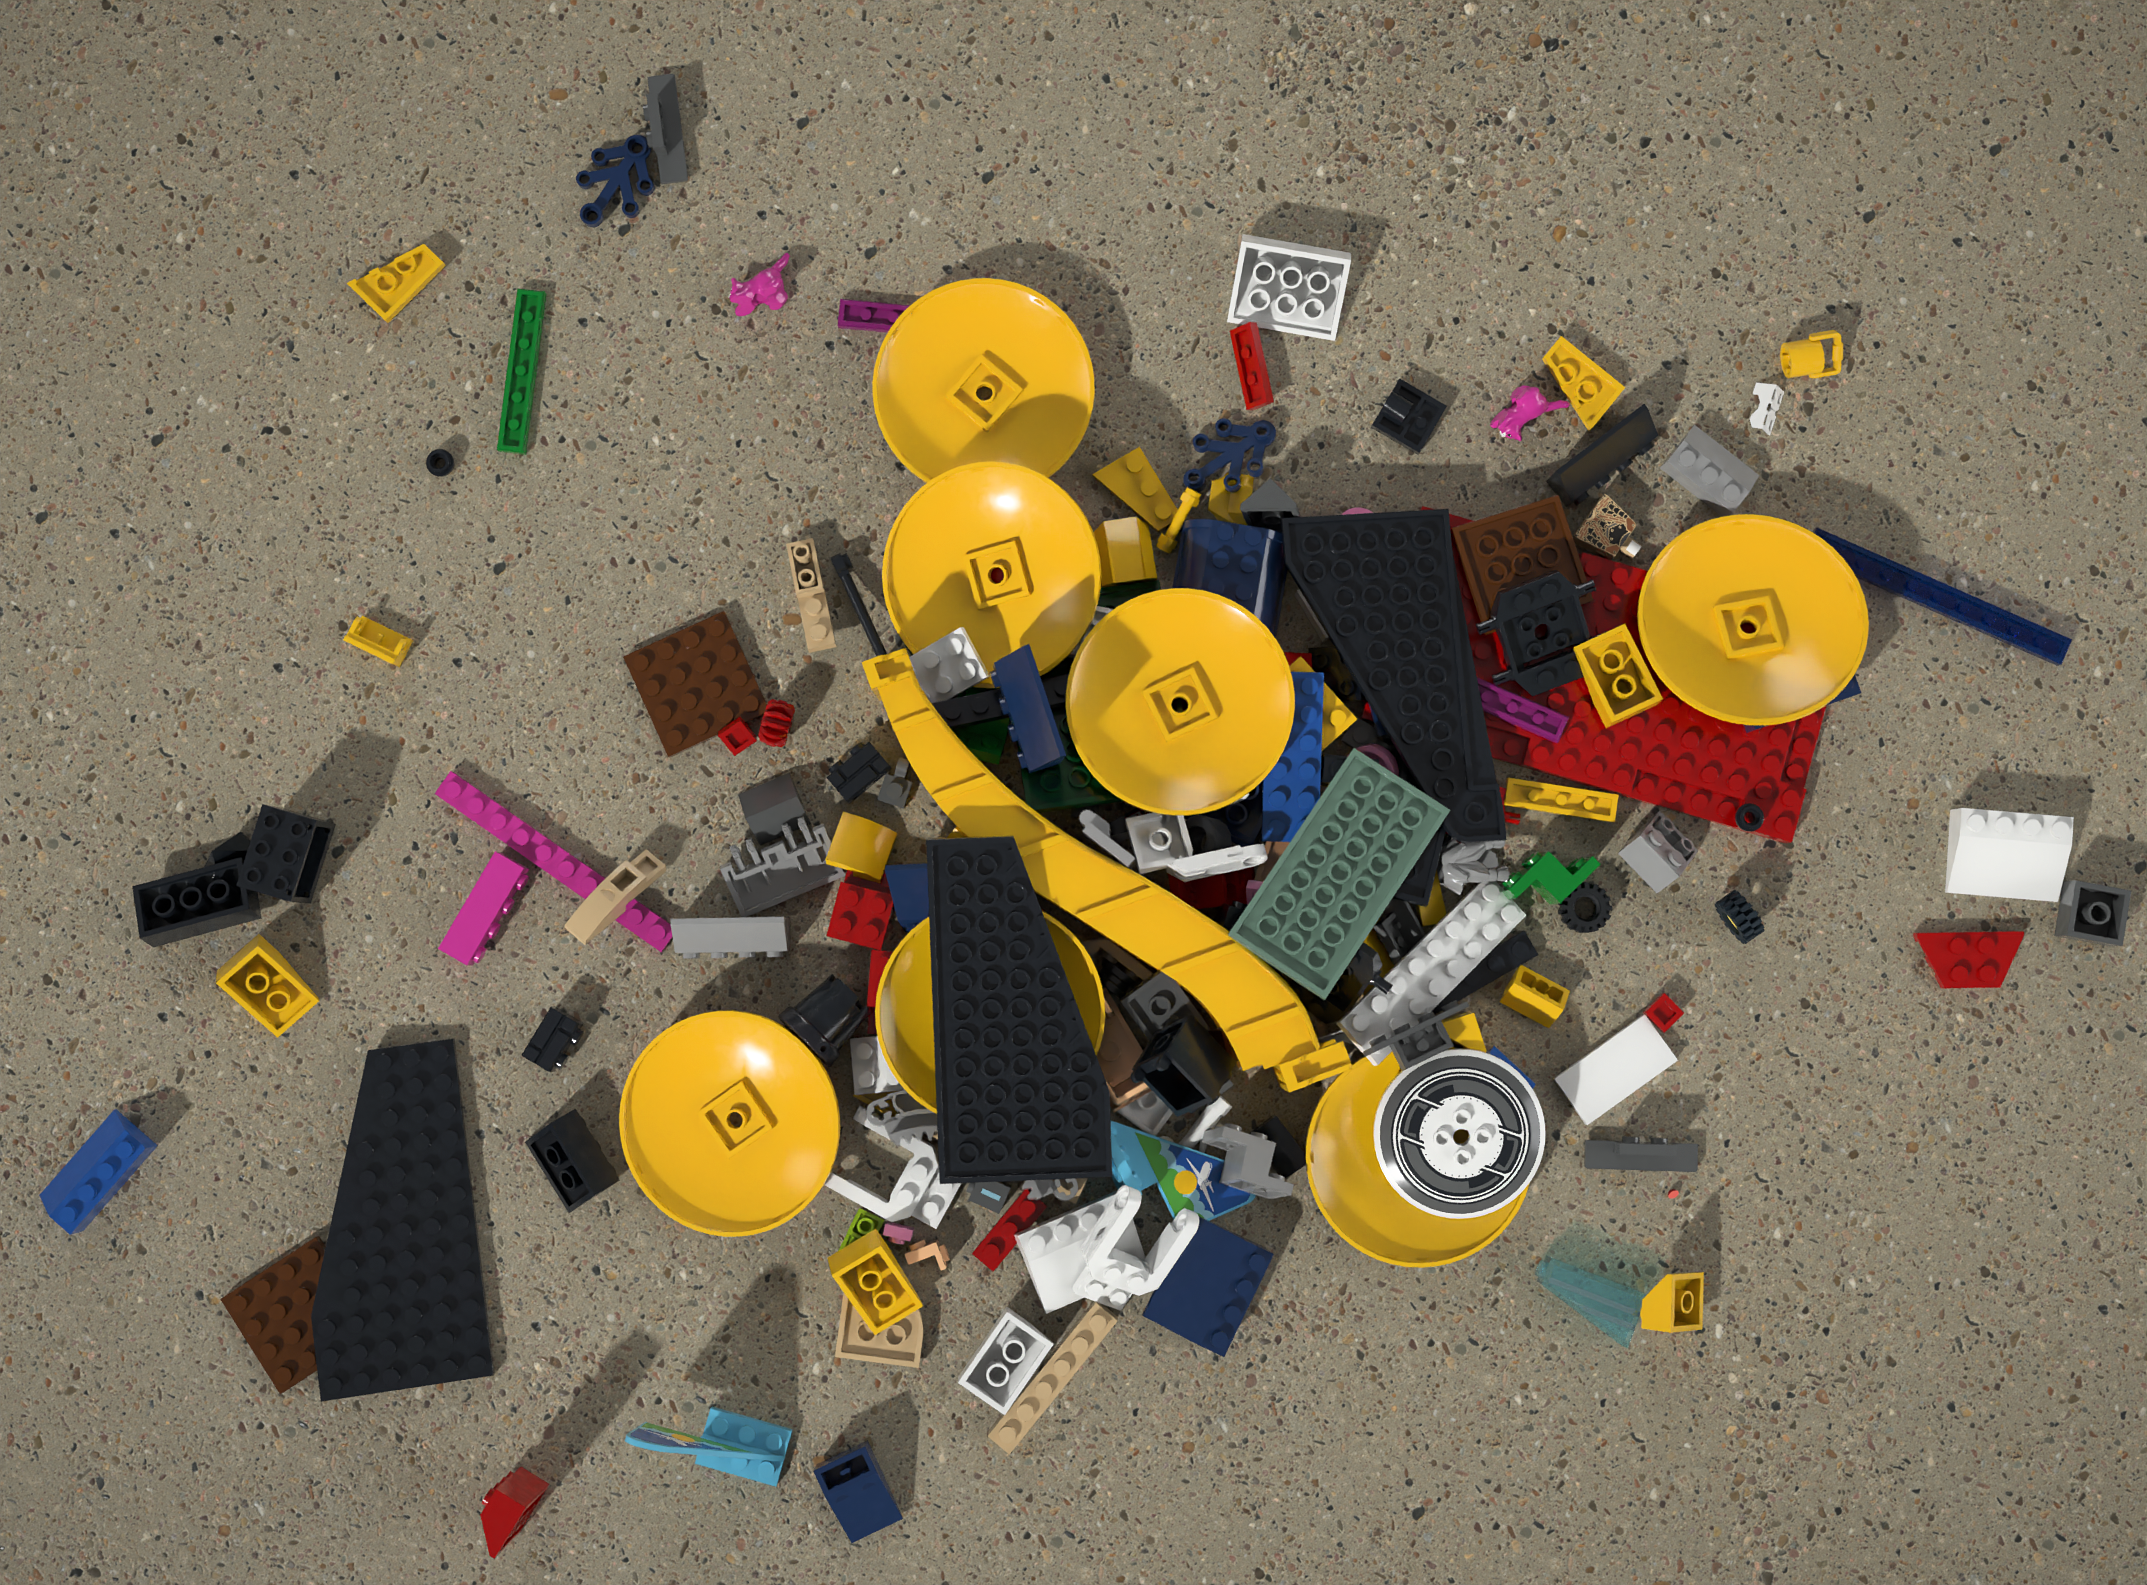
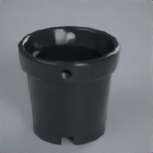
(826, 1018)

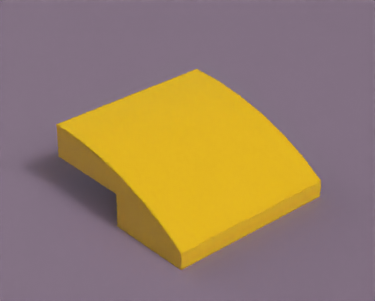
(861, 847)

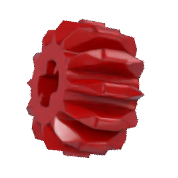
(776, 723)

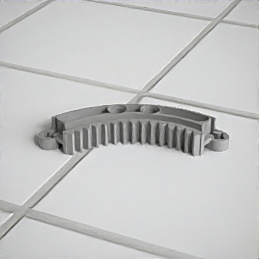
(918, 1120)

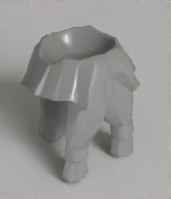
(1469, 863)

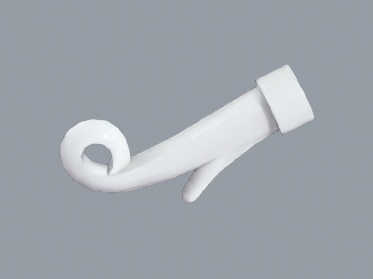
(1205, 1122)

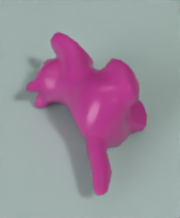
(763, 288)
(1526, 405)

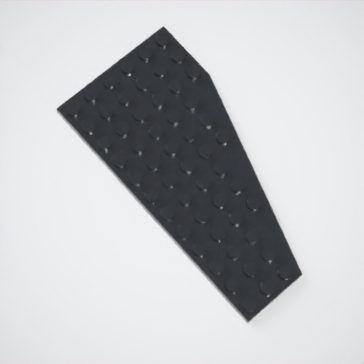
(1010, 1045)
(402, 1252)

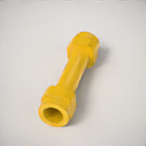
(1167, 541)

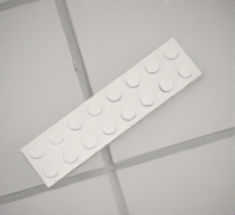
(1433, 967)

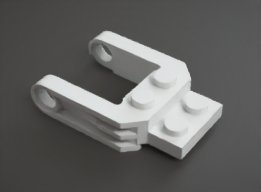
(1164, 842)
(917, 1190)
(1116, 1275)

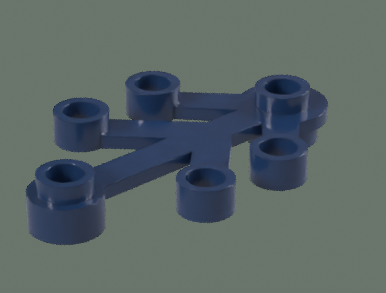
(617, 177)
(1232, 453)

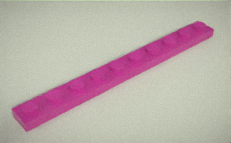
(547, 855)

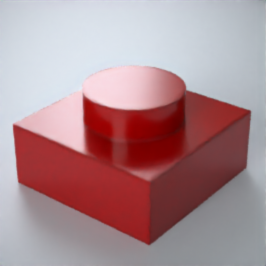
(737, 736)
(1663, 1012)

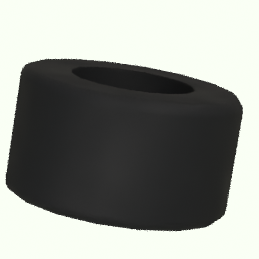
(1216, 832)

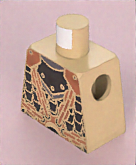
(1607, 530)

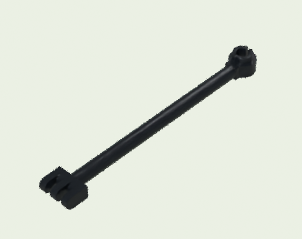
(842, 565)

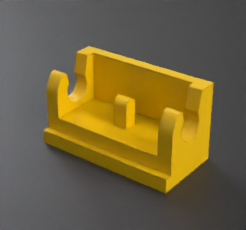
(378, 640)

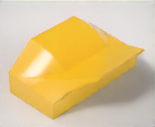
(1227, 505)

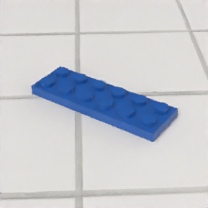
(1295, 780)

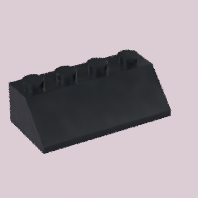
(1604, 456)
(194, 903)

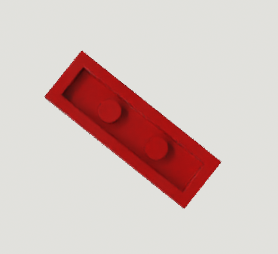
(1251, 366)
(1001, 1237)

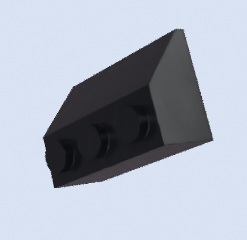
(572, 1160)

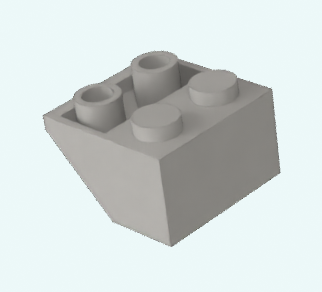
(1658, 852)

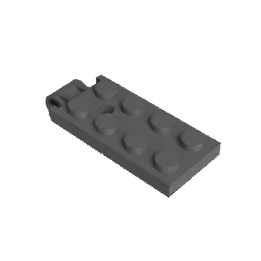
(1160, 1003)

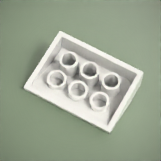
(1289, 287)
(2007, 854)
(1055, 1252)

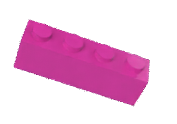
(484, 909)

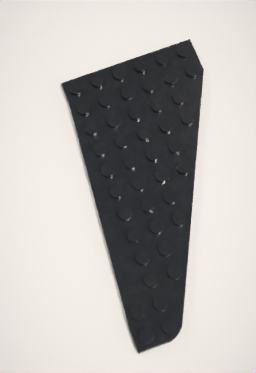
(1399, 623)

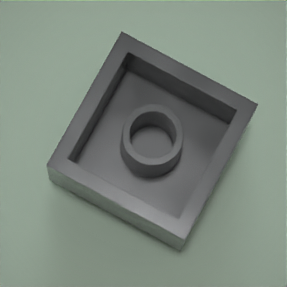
(2092, 913)

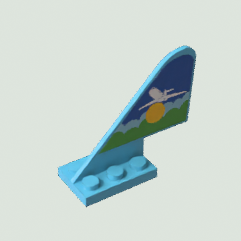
(1181, 1173)
(728, 1444)

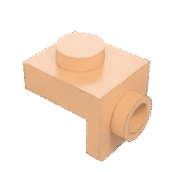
(922, 1250)

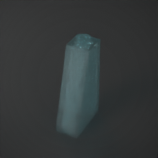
(1600, 1300)

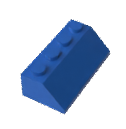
(96, 1173)

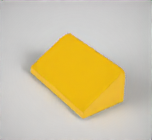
(1435, 909)

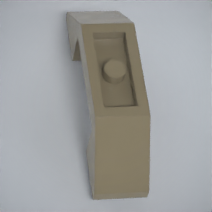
(1115, 954)

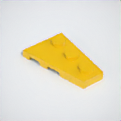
(397, 283)
(1582, 381)
(1139, 487)

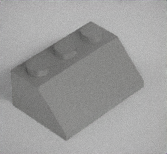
(1710, 472)

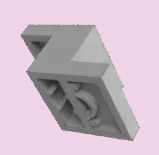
(1248, 1162)

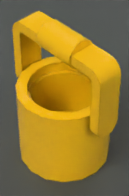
(1807, 356)

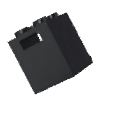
(1184, 1066)

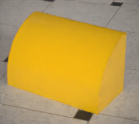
(1535, 996)

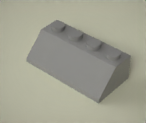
(727, 935)

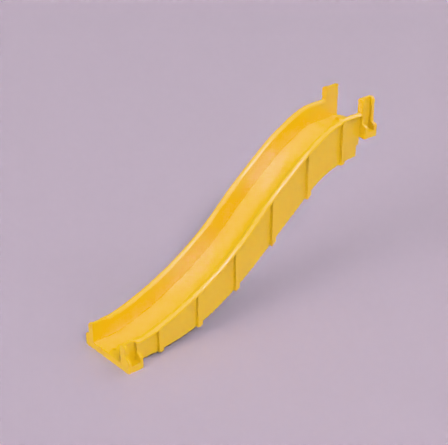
(1227, 979)

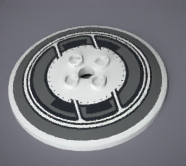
(1449, 1094)

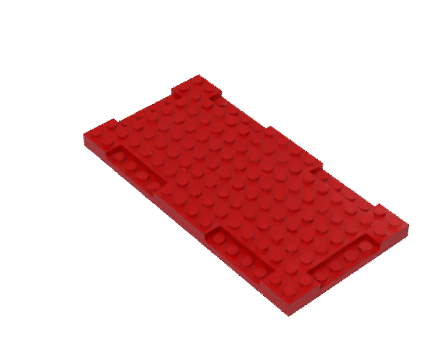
(1658, 756)

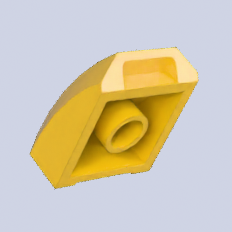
(1125, 552)

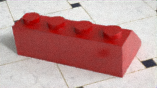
(510, 1507)

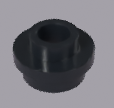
(432, 459)
(1757, 813)

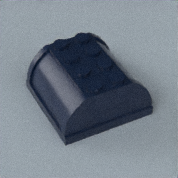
(1234, 563)

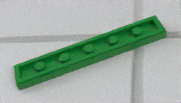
(521, 371)

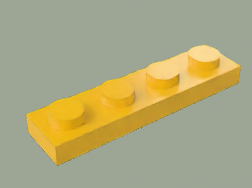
(1561, 800)

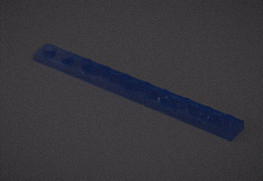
(1950, 601)

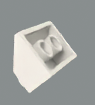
(1005, 1361)

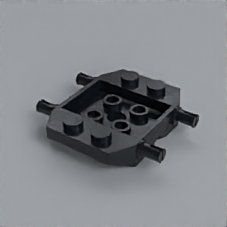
(1517, 613)
(1359, 973)

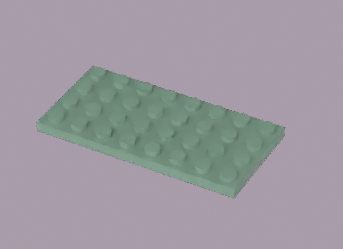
(1338, 873)

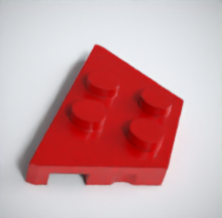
(1970, 957)

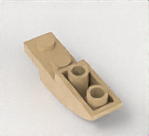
(811, 595)
(613, 895)

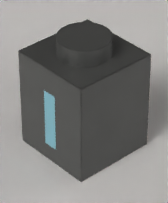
(989, 1194)

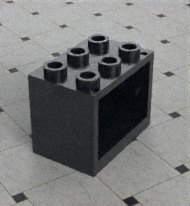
(285, 854)

